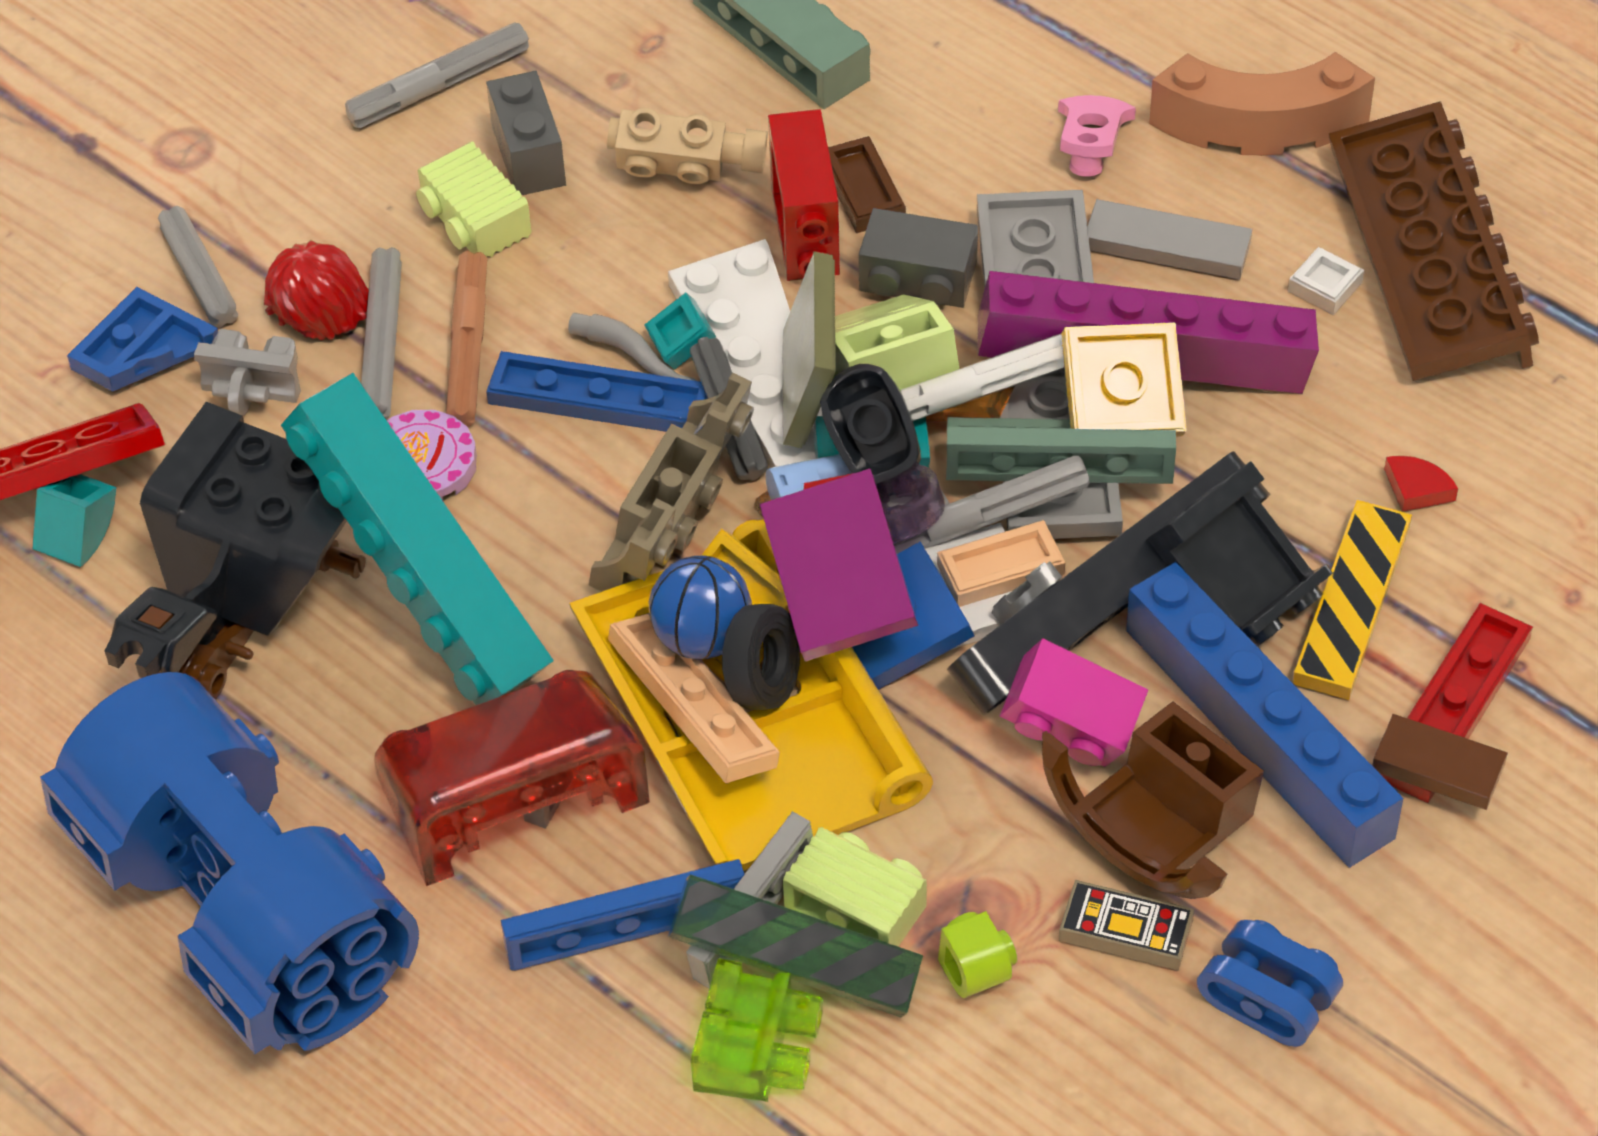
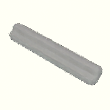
(198, 266)

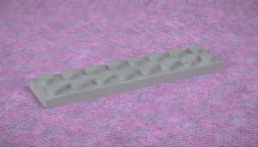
(1047, 238)

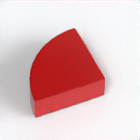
(1419, 482)

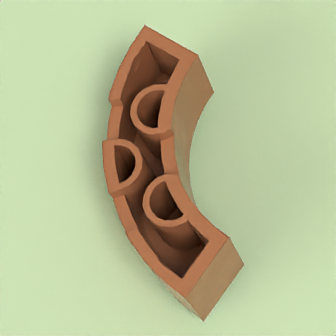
(1260, 110)

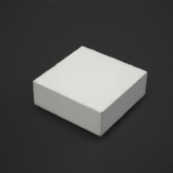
(1325, 280)

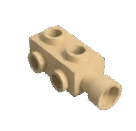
(673, 152)

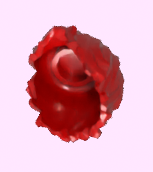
(316, 290)

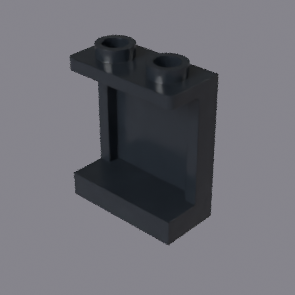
(1240, 556)

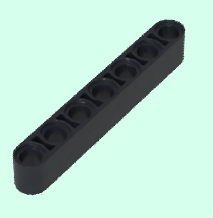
(1081, 599)

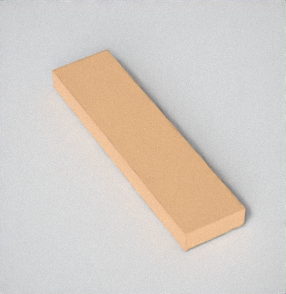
(695, 702)

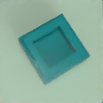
(678, 330)

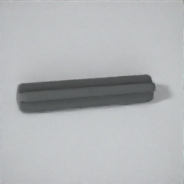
(714, 374)

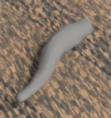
(616, 333)

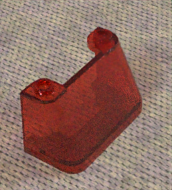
(507, 762)

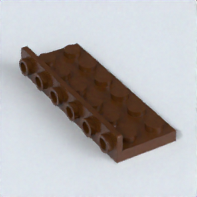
(1432, 242)

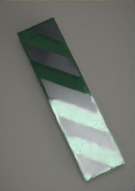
(797, 944)

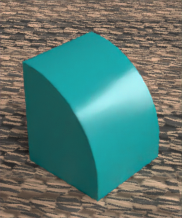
(72, 518)

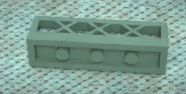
(1016, 446)

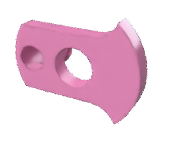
(1091, 144)

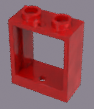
(803, 190)

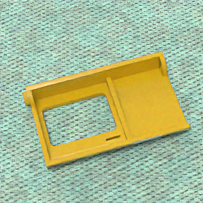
(836, 739)

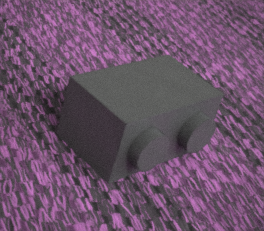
(526, 133)
(918, 257)

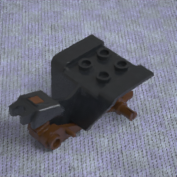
(236, 544)

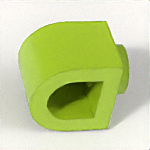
(975, 954)

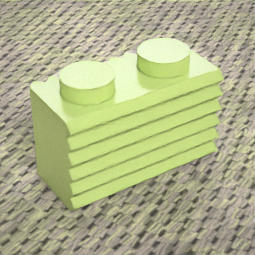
(473, 201)
(855, 888)

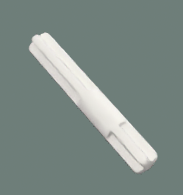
(984, 377)

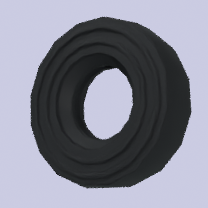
(741, 655)

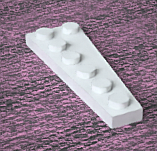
(748, 315)

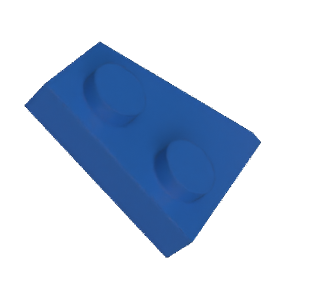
(138, 341)

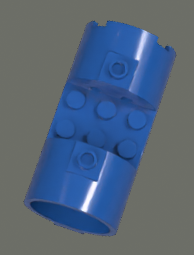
(288, 922)

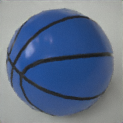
(696, 605)

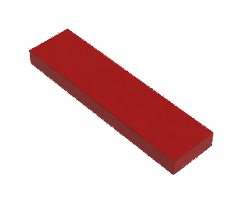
(1468, 679)

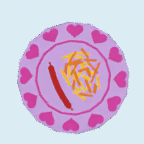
(439, 447)

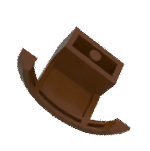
(1164, 806)

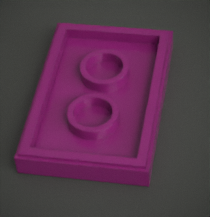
(838, 565)

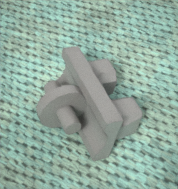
(247, 374)

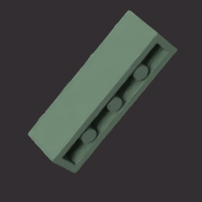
(798, 42)

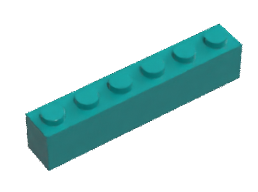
(415, 541)

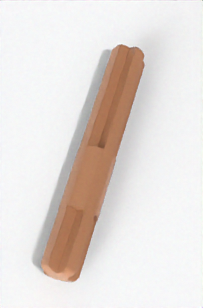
(467, 336)

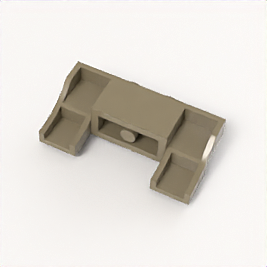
(674, 487)

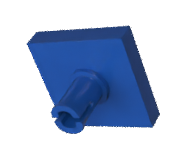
(938, 619)

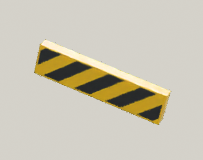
(1352, 600)

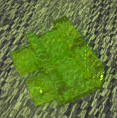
(743, 1034)

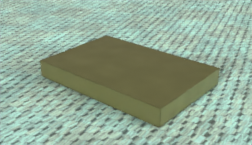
(809, 349)

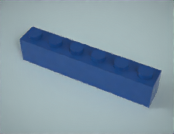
(1264, 715)

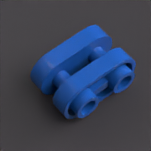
(1270, 982)

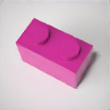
(1074, 702)

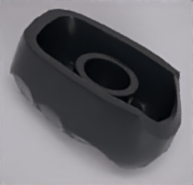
(871, 423)

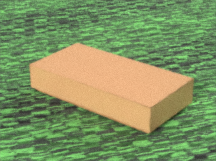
(997, 562)

